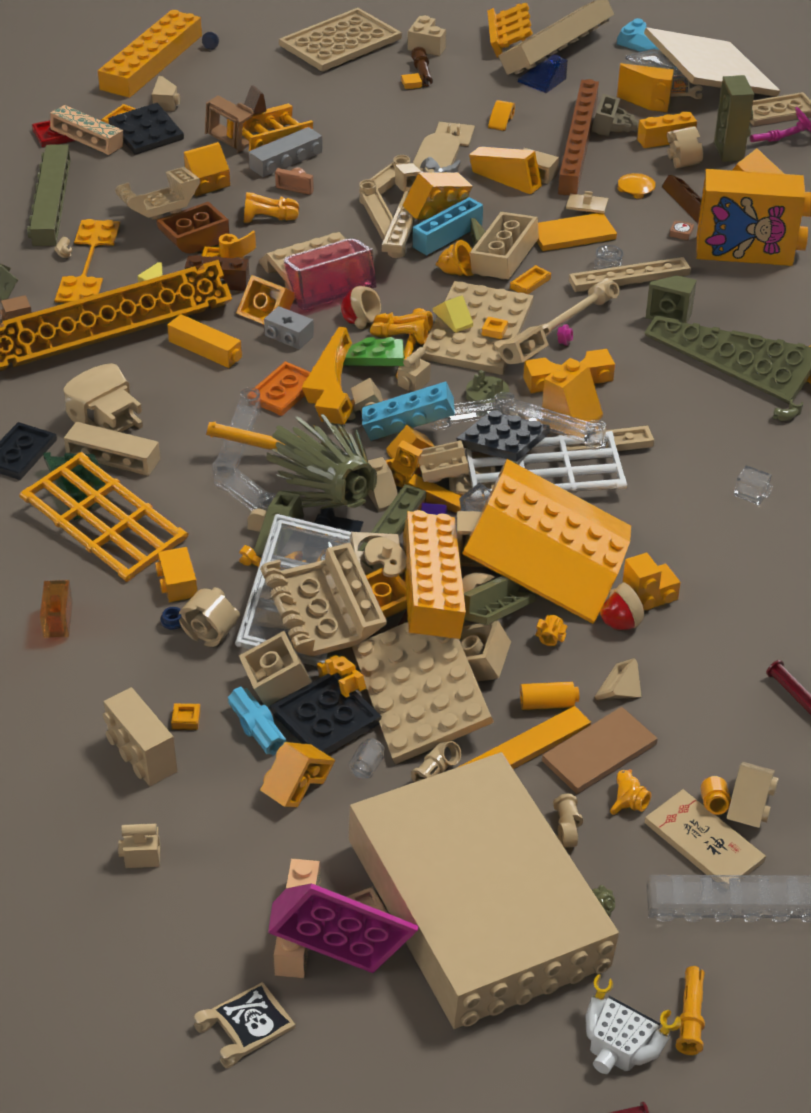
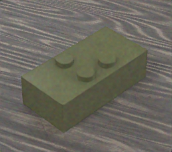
(733, 118)

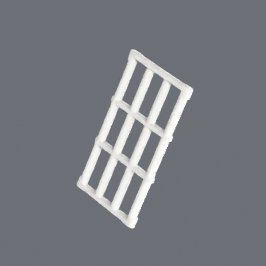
(567, 470)

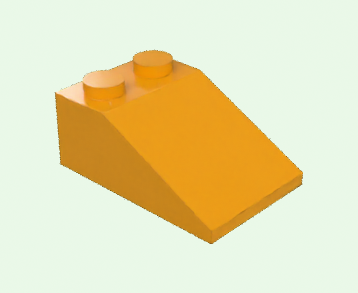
(645, 86)

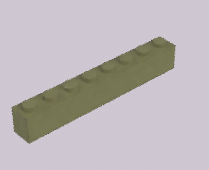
(49, 196)

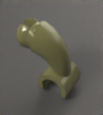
(788, 414)

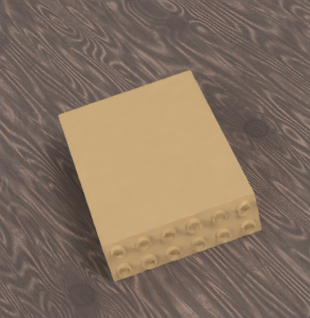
(486, 886)

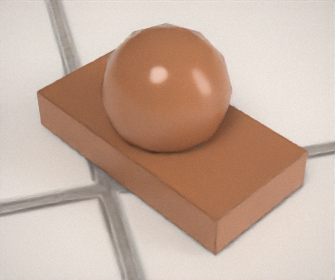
(294, 180)

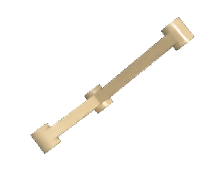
(370, 196)

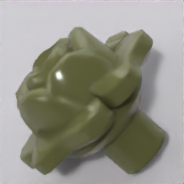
(605, 898)

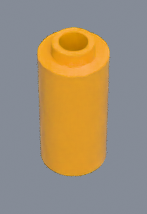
(548, 695)

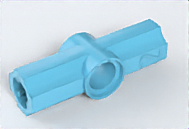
(256, 720)

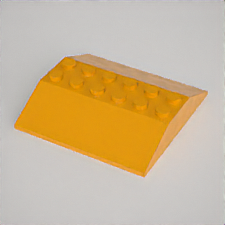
(549, 541)

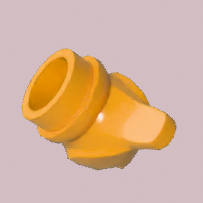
(630, 793)

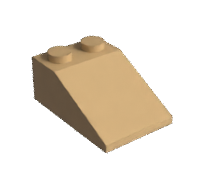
(485, 649)

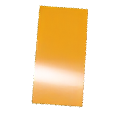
(405, 463)

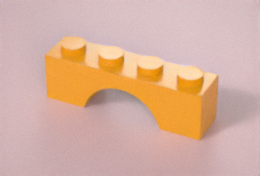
(599, 363)

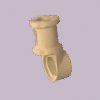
(437, 758)
(569, 819)

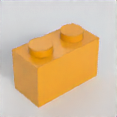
(177, 574)

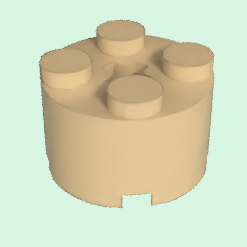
(684, 147)
(208, 616)

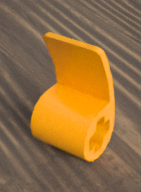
(501, 114)
(233, 247)

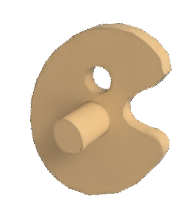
(386, 551)

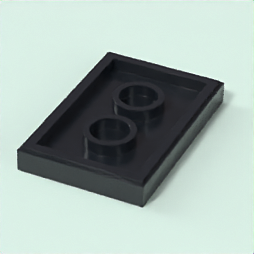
(23, 448)

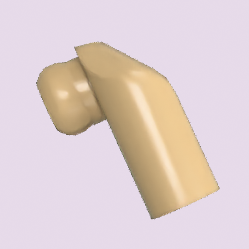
(61, 248)

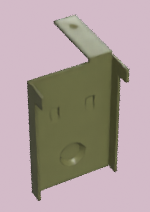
(7, 282)

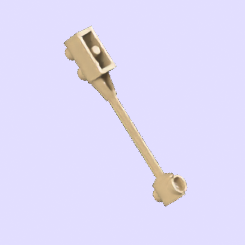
(534, 338)

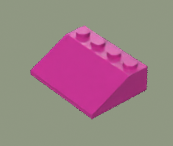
(338, 926)

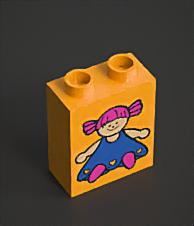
(752, 217)

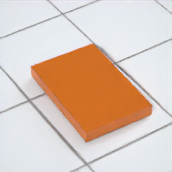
(282, 388)

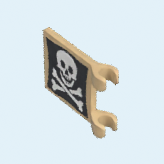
(248, 1020)

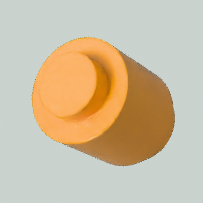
(715, 795)

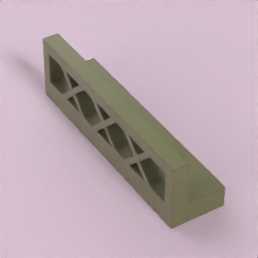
(495, 600)

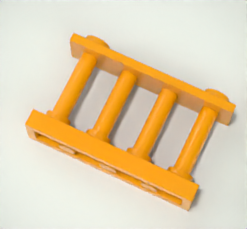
(272, 118)

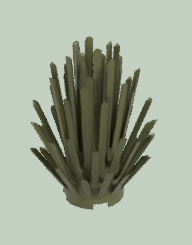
(324, 466)

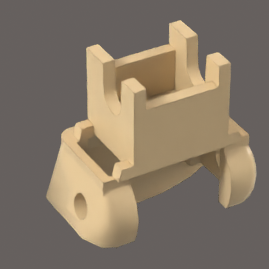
(107, 394)

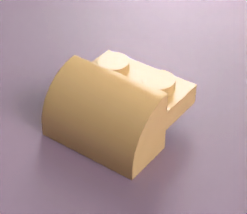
(443, 462)

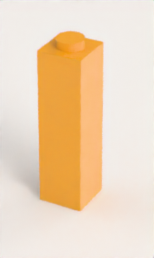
(204, 341)

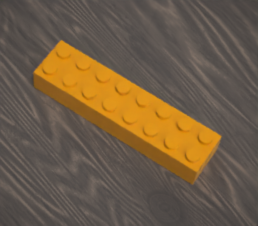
(149, 53)
(433, 575)

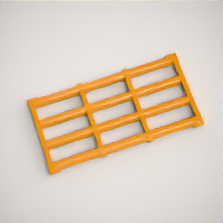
(107, 532)

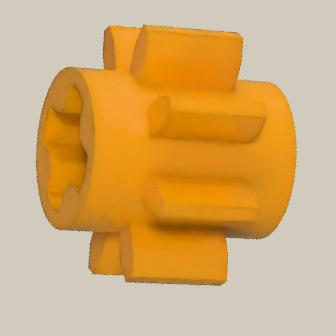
(551, 630)

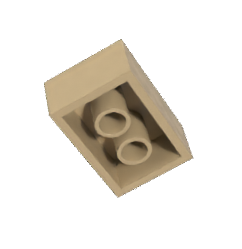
(140, 737)

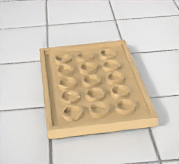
(340, 39)
(468, 346)
(420, 690)

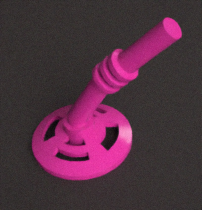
(775, 135)

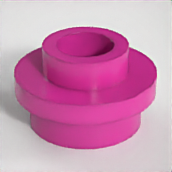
(565, 335)

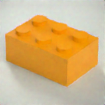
(435, 193)

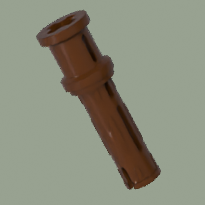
(421, 63)

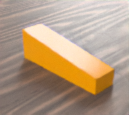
(436, 494)

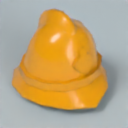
(456, 259)

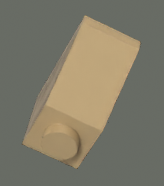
(165, 94)
(385, 487)

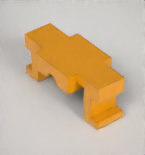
(351, 678)

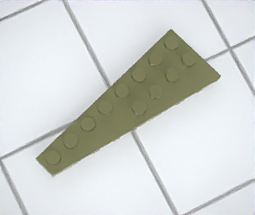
(760, 362)

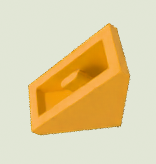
(410, 436)

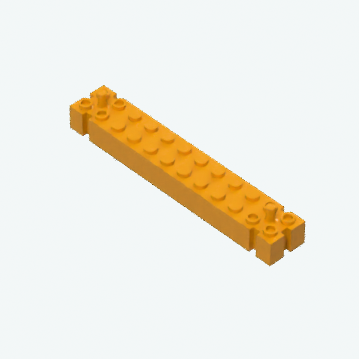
(111, 314)

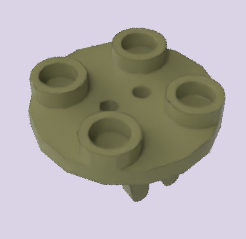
(485, 387)

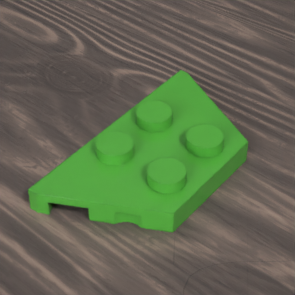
(376, 352)

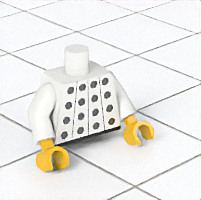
(623, 1034)

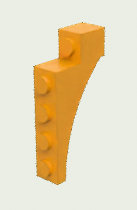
(324, 381)

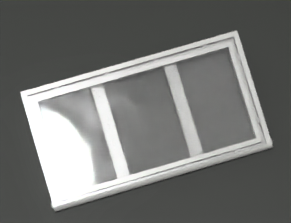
(295, 544)

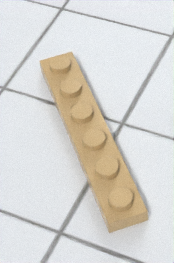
(631, 273)

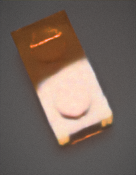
(56, 608)

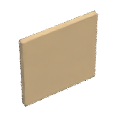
(461, 131)
(587, 203)

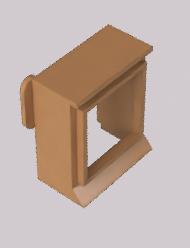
(237, 113)

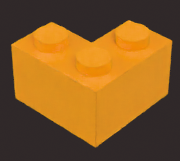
(651, 583)
(293, 772)

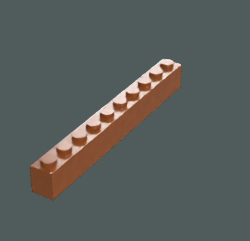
(578, 138)

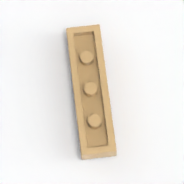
(625, 439)

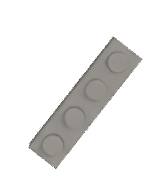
(285, 151)

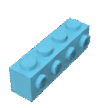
(446, 226)
(408, 409)

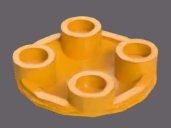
(636, 184)

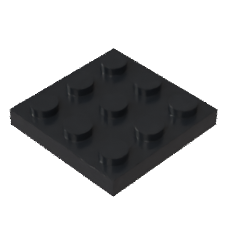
(146, 128)
(504, 435)
(324, 716)

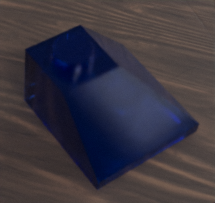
(546, 74)

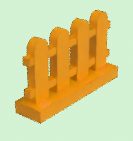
(508, 27)

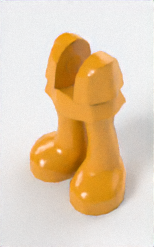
(281, 209)
(416, 323)

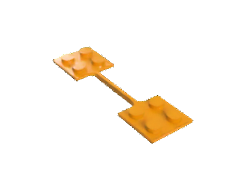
(94, 234)

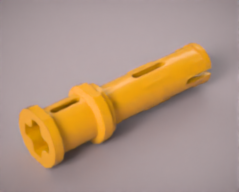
(691, 1019)

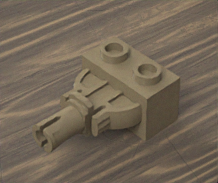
(612, 118)

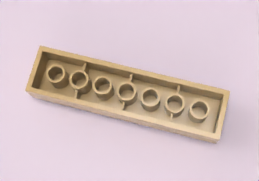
(556, 36)

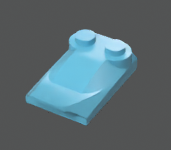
(633, 36)

